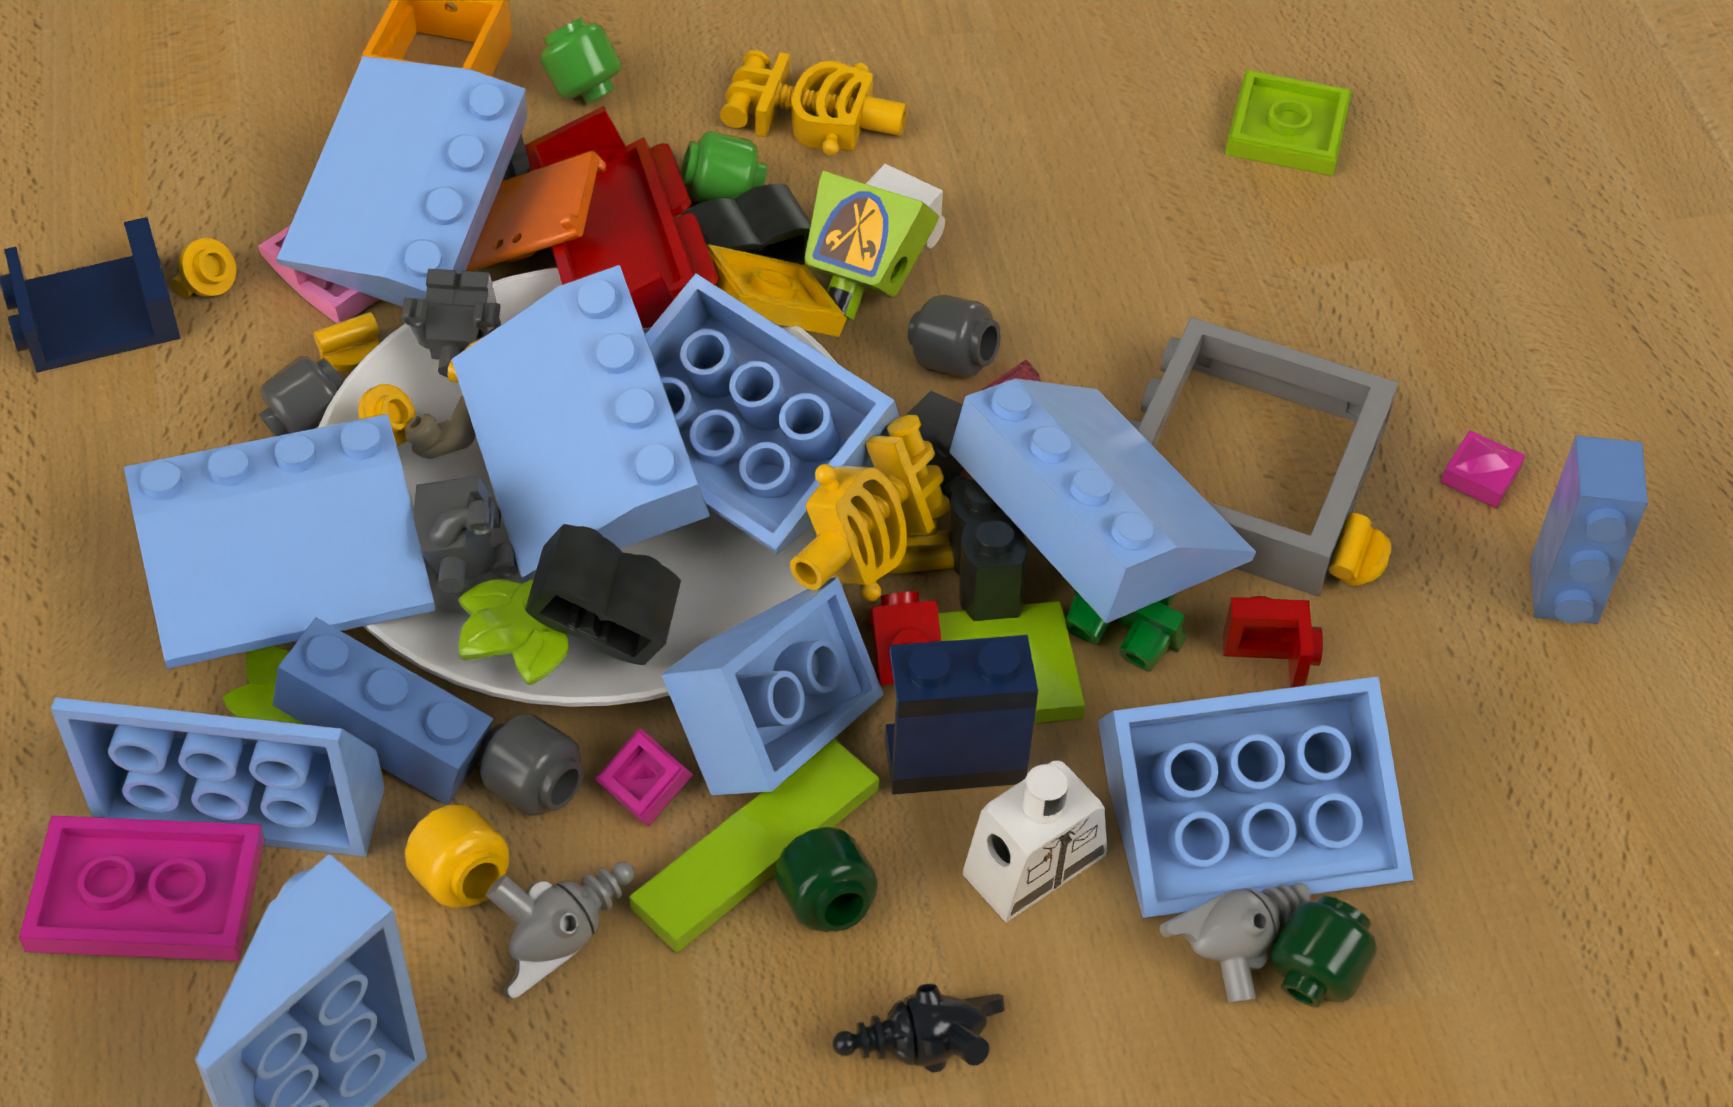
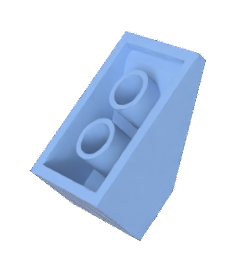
(773, 690)

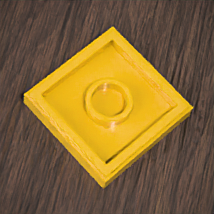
(777, 290)

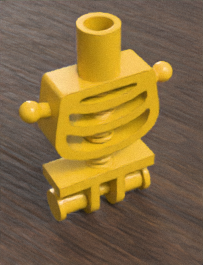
(824, 89)
(867, 511)

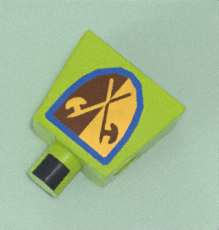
(864, 239)

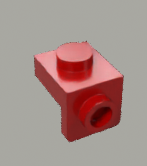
(900, 621)
(1274, 630)

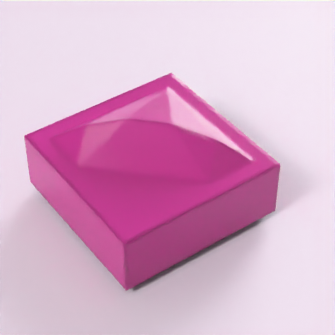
(1483, 469)
(644, 777)

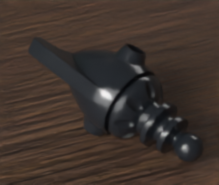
(926, 1030)

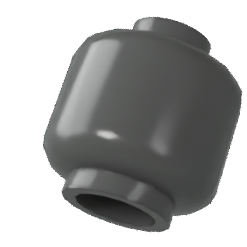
(954, 336)
(299, 395)
(531, 765)

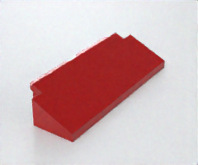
(629, 215)

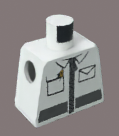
(1046, 831)

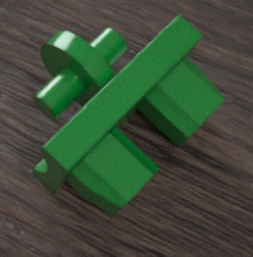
(1150, 633)

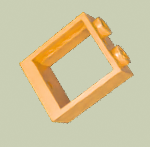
(476, 21)

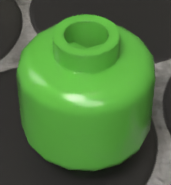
(580, 60)
(721, 167)

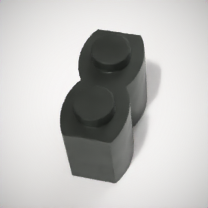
(757, 222)
(986, 554)
(603, 595)

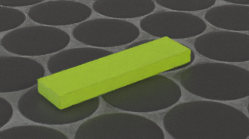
(746, 846)

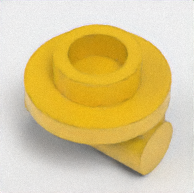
(204, 269)
(348, 341)
(388, 400)
(927, 552)
(1360, 552)

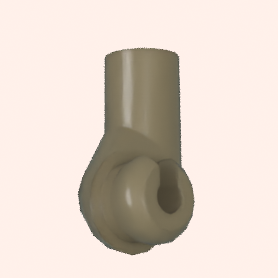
(437, 439)

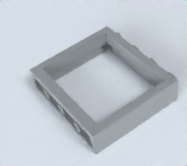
(1296, 376)

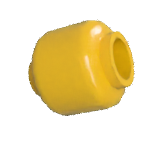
(456, 855)

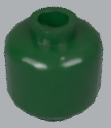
(826, 879)
(1323, 951)

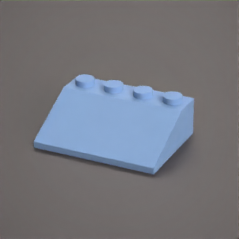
(405, 177)
(759, 410)
(578, 421)
(1093, 494)
(277, 533)
(296, 780)
(1256, 794)
(316, 1003)

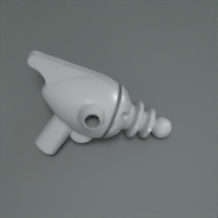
(553, 920)
(1238, 931)

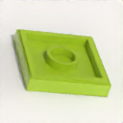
(1288, 122)
(1051, 651)

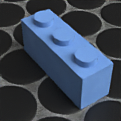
(1588, 529)
(411, 723)

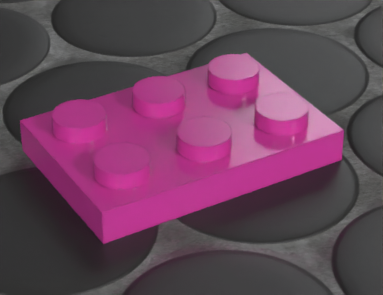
(143, 888)

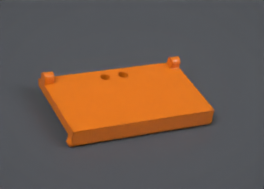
(537, 211)

